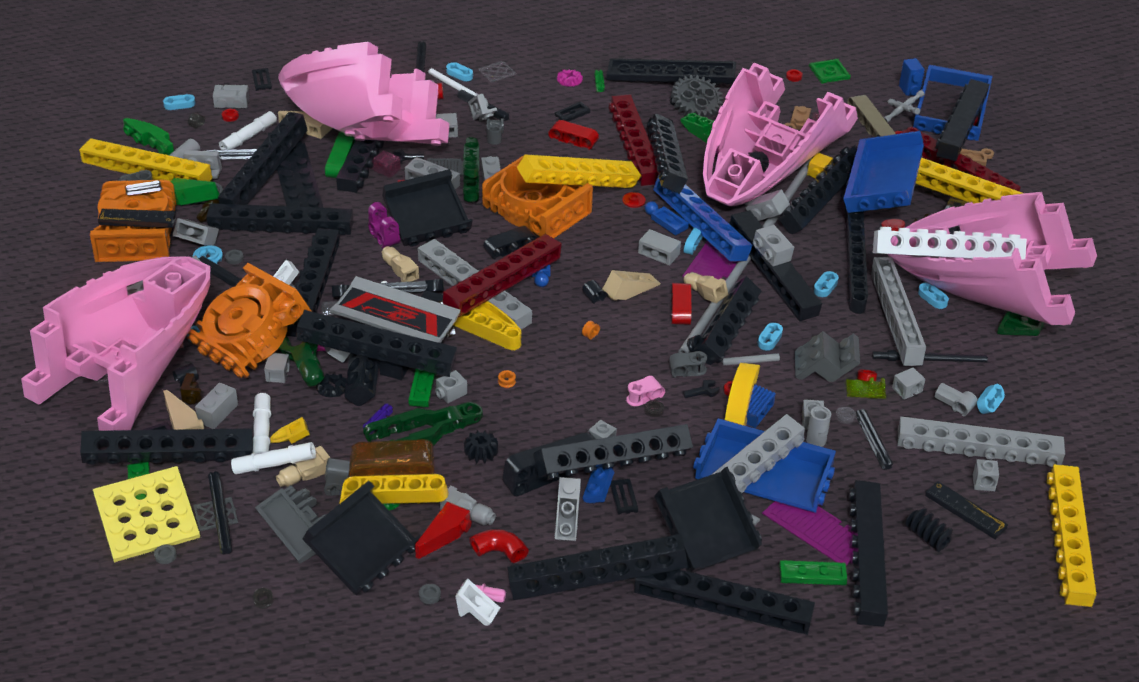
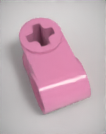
(644, 391)

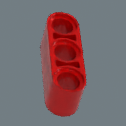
(574, 134)
(681, 303)

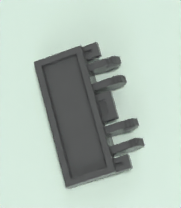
(290, 516)

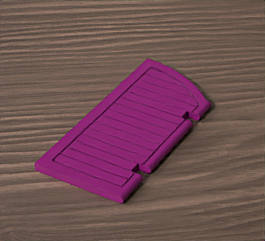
(711, 263)
(817, 529)

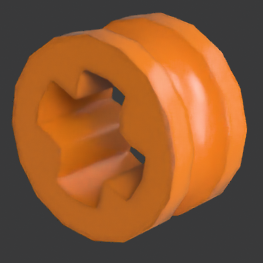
(590, 329)
(506, 383)

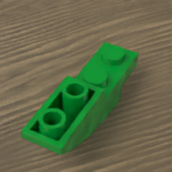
(698, 125)
(148, 134)

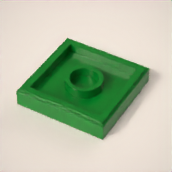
(829, 71)

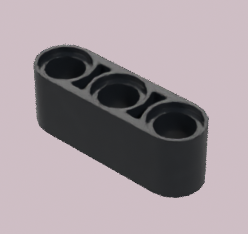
(508, 241)

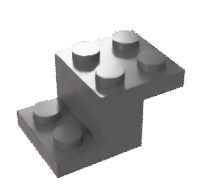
(827, 357)

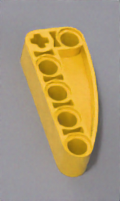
(491, 324)

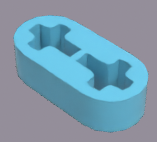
(459, 71)
(179, 102)
(692, 241)
(822, 282)
(932, 294)
(766, 334)
(990, 399)

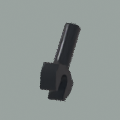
(400, 153)
(703, 390)

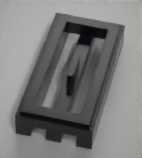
(263, 86)
(573, 114)
(626, 509)

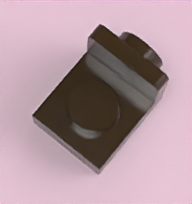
(189, 390)

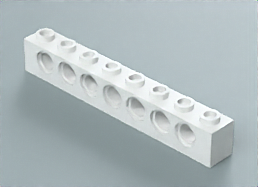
(883, 244)

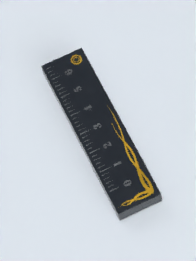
(137, 218)
(966, 510)

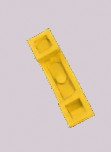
(741, 393)

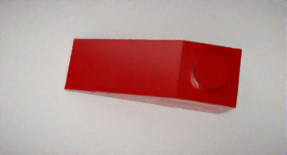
(445, 528)

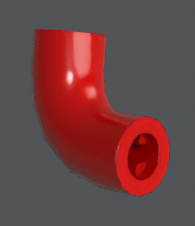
(499, 541)

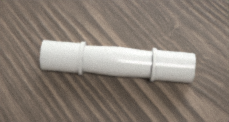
(249, 131)
(261, 423)
(273, 458)

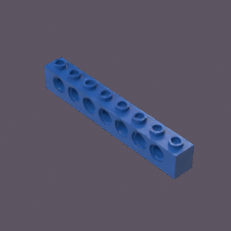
(709, 222)

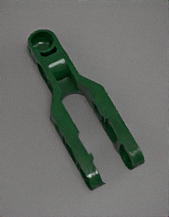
(471, 169)
(305, 360)
(442, 422)

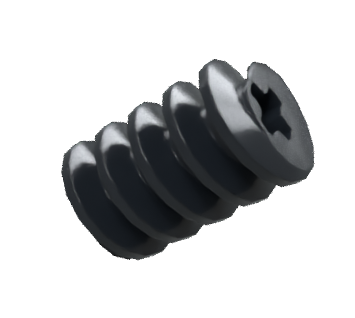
(929, 529)

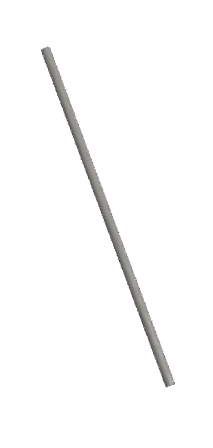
(740, 266)

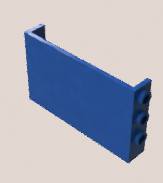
(884, 172)
(792, 481)

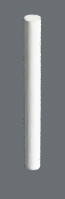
(449, 81)

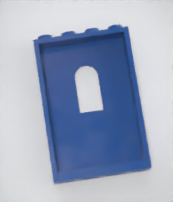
(952, 77)

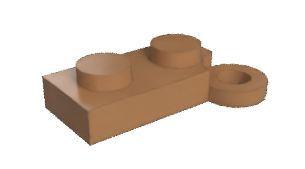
(799, 117)
(978, 156)

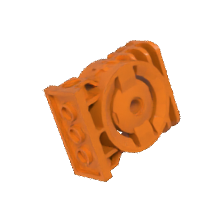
(539, 206)
(132, 242)
(233, 322)

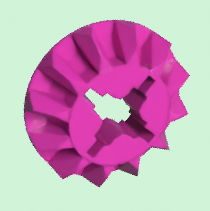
(569, 77)

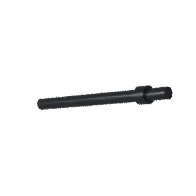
(892, 355)

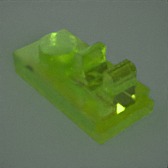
(866, 389)

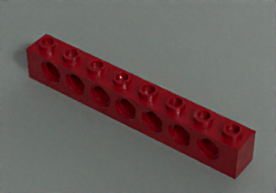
(634, 137)
(962, 164)
(502, 274)

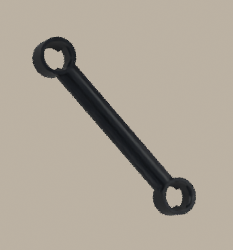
(409, 287)

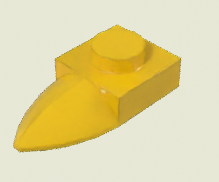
(293, 432)

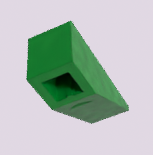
(193, 191)

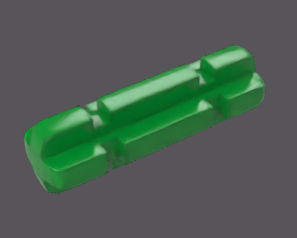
(599, 81)

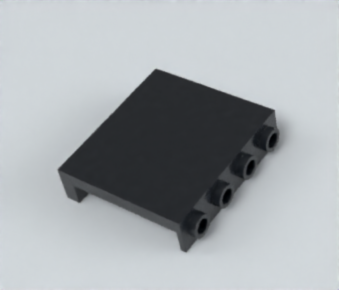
(426, 208)
(710, 518)
(360, 540)

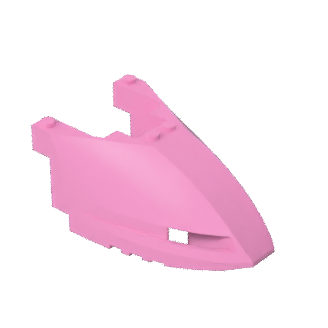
(356, 96)
(751, 123)
(1005, 281)
(118, 334)

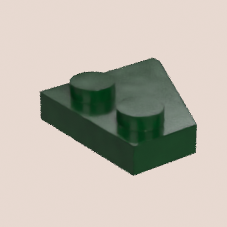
(1019, 325)

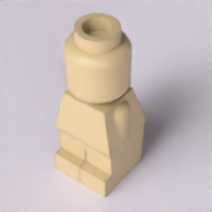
(401, 264)
(707, 286)
(304, 469)

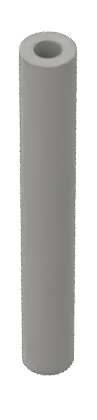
(751, 359)

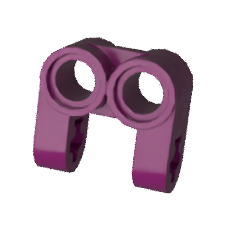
(383, 227)

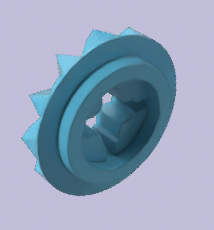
(214, 252)

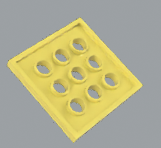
(138, 525)

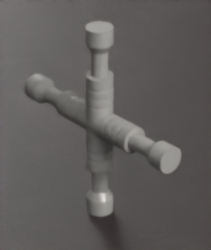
(904, 106)

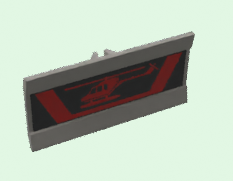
(395, 310)

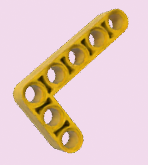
(400, 488)

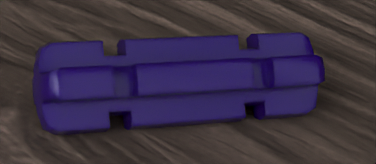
(384, 411)

